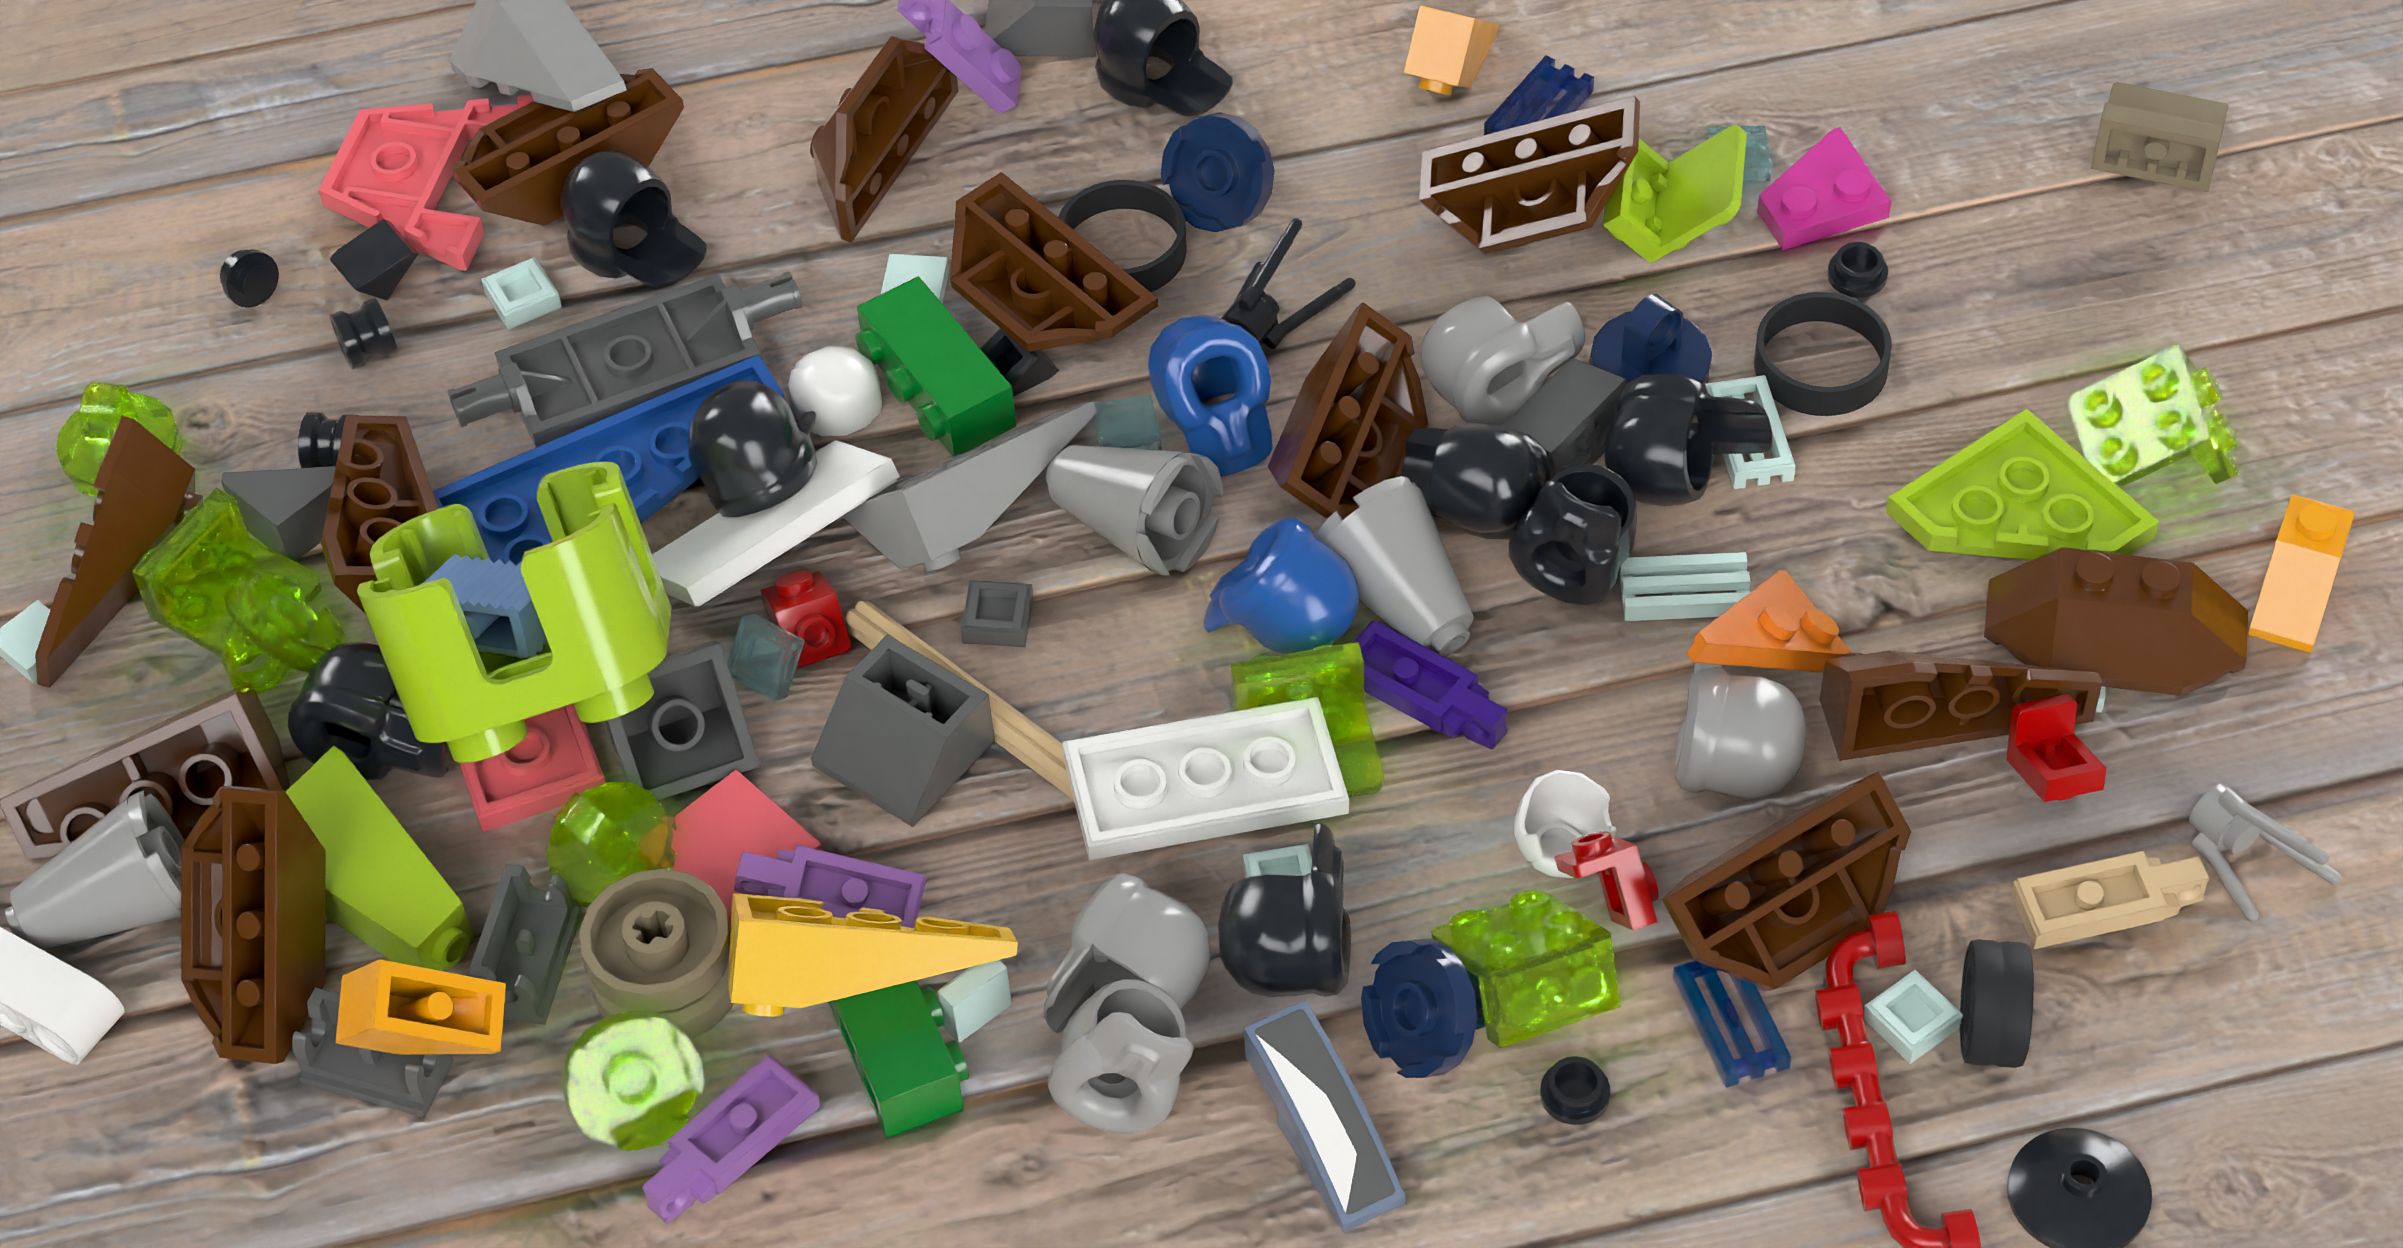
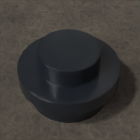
(1858, 270)
(249, 277)
(1575, 1091)

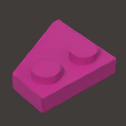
(1823, 194)

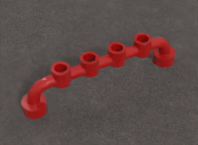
(1855, 1067)

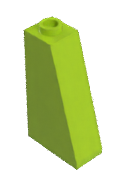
(376, 873)

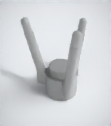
(2233, 824)

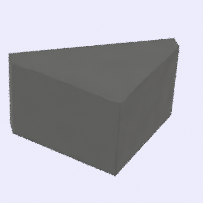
(283, 506)

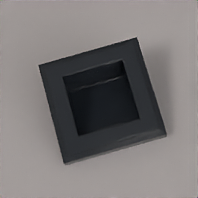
(375, 260)
(1016, 364)

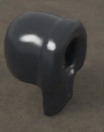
(1164, 29)
(621, 190)
(750, 448)
(1665, 453)
(1477, 475)
(1576, 534)
(357, 709)
(1288, 929)

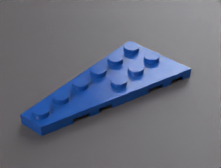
(642, 440)

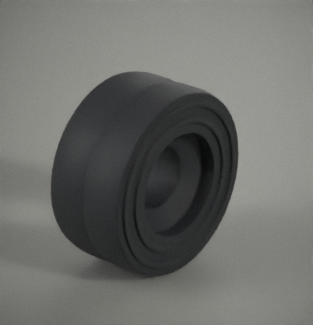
(1996, 1003)

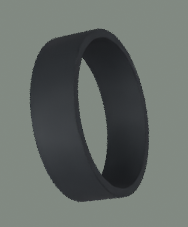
(1137, 196)
(1832, 309)

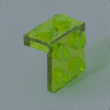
(2153, 419)
(199, 563)
(1337, 680)
(1534, 964)

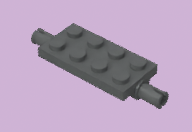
(625, 356)

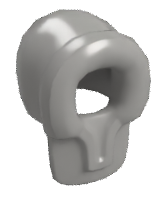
(1476, 353)
(1738, 735)
(1129, 935)
(1121, 1058)

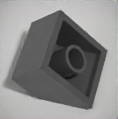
(688, 728)

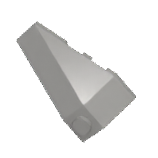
(537, 50)
(955, 504)

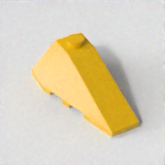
(803, 956)

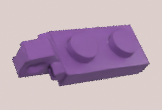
(966, 50)
(834, 879)
(729, 1137)

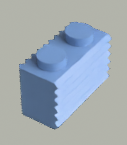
(495, 605)

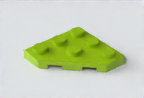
(2020, 499)

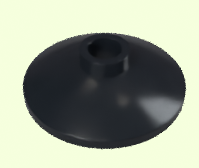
(2074, 1214)

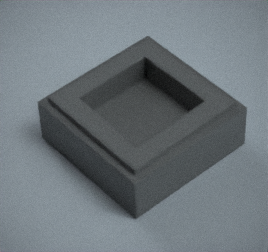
(997, 613)

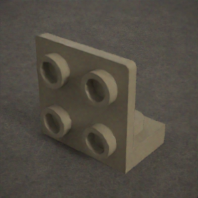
(2159, 136)

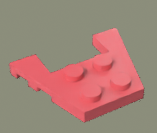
(398, 168)

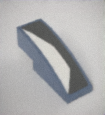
(1323, 1115)

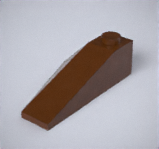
(373, 490)
(138, 504)
(1924, 700)
(175, 761)

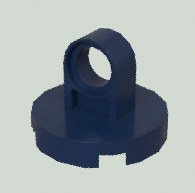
(1218, 171)
(1651, 342)
(1421, 1007)

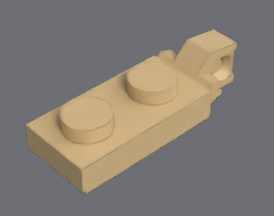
(2105, 896)

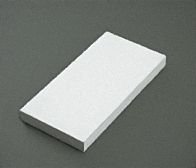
(733, 547)
(1204, 778)

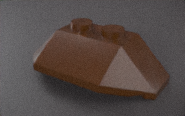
(879, 130)
(523, 158)
(1532, 177)
(1038, 272)
(1351, 416)
(2119, 615)
(1794, 886)
(252, 921)

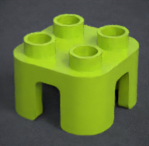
(591, 593)

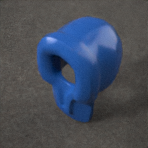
(1210, 359)
(1287, 591)

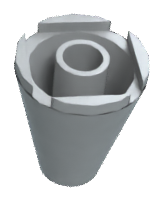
(1141, 500)
(1402, 565)
(104, 881)

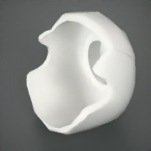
(838, 387)
(1555, 813)

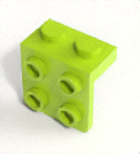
(1673, 202)

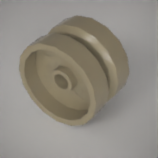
(659, 949)

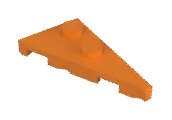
(1770, 629)

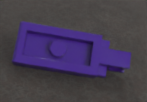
(1428, 687)

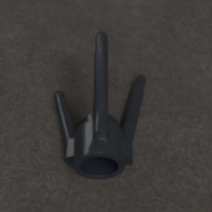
(1258, 310)

